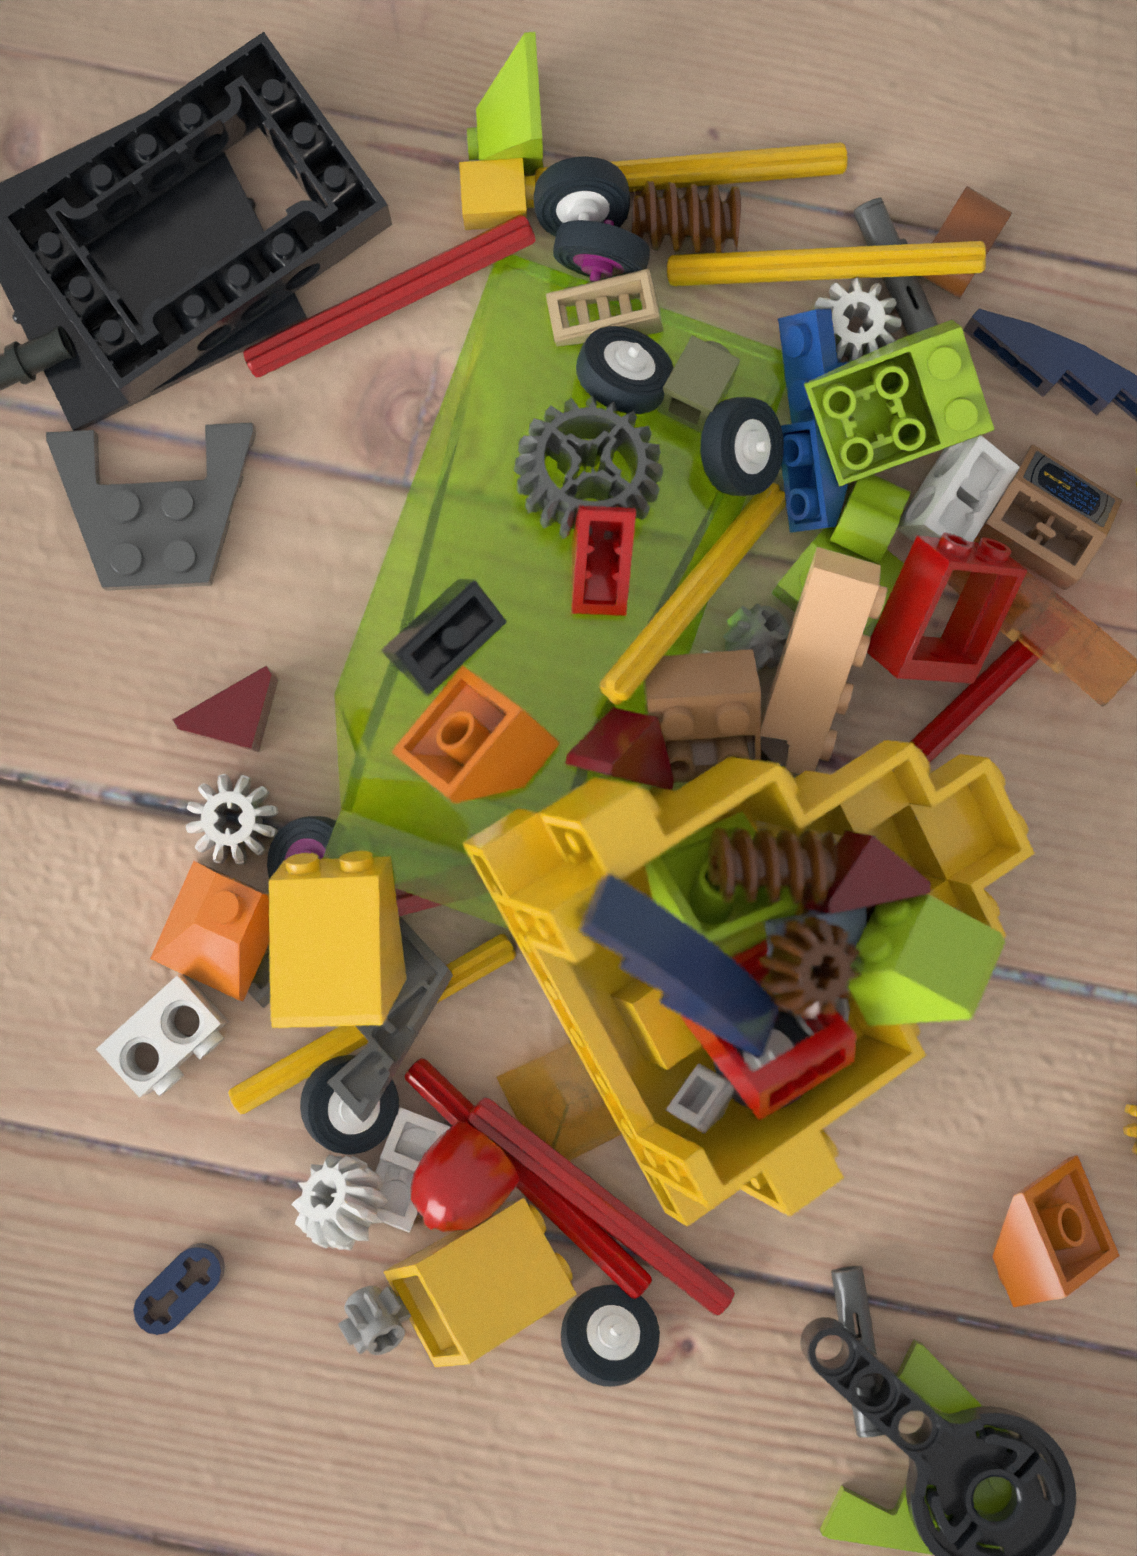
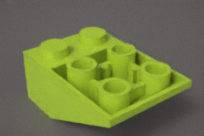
(899, 403)

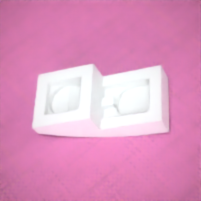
(403, 1151)

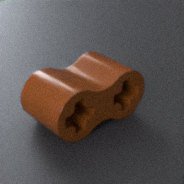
(971, 219)

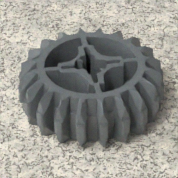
(561, 440)

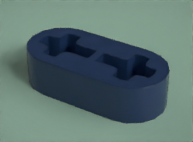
(188, 1297)

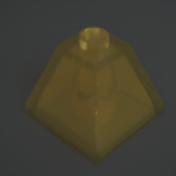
(559, 1101)

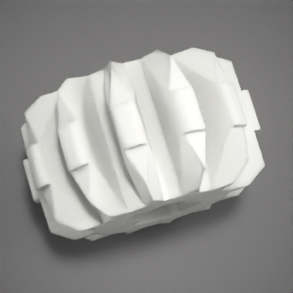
(876, 325)
(213, 819)
(339, 1202)

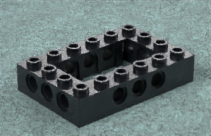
(154, 154)

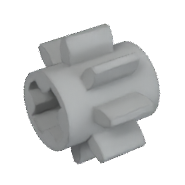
(758, 629)
(374, 1320)

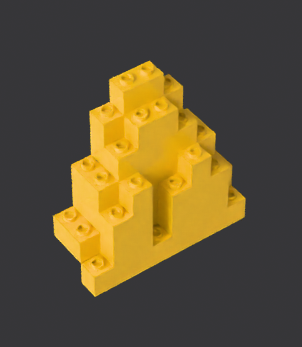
(639, 1053)

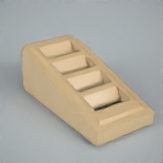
(618, 288)

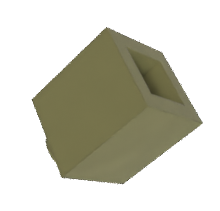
(698, 382)

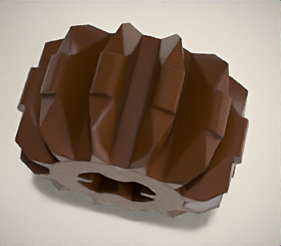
(809, 967)

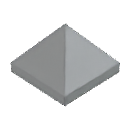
(702, 1099)

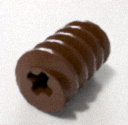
(687, 216)
(772, 863)

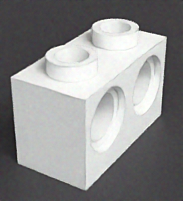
(959, 491)
(156, 1026)

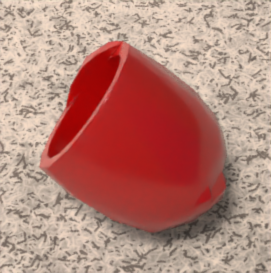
(461, 1180)

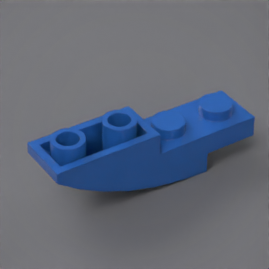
(808, 476)

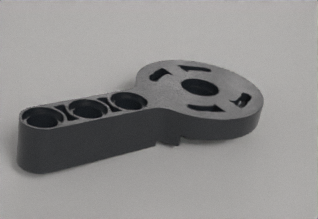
(957, 1461)

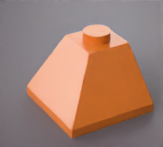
(474, 741)
(216, 931)
(1053, 1237)

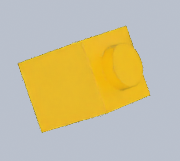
(494, 192)

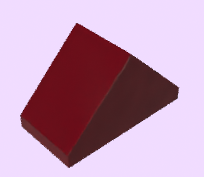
(236, 713)
(625, 747)
(867, 876)

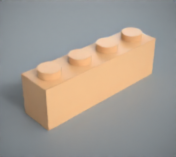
(819, 655)

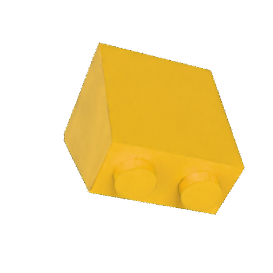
(334, 941)
(482, 1284)

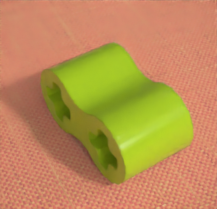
(870, 517)

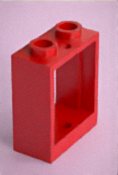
(974, 623)
(793, 1071)

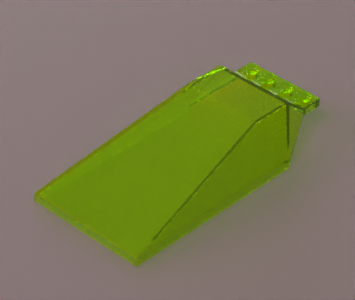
(474, 525)

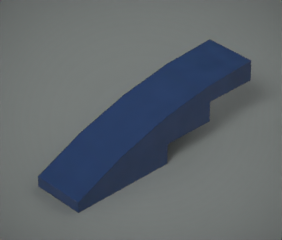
(1048, 358)
(682, 964)

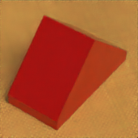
(600, 565)

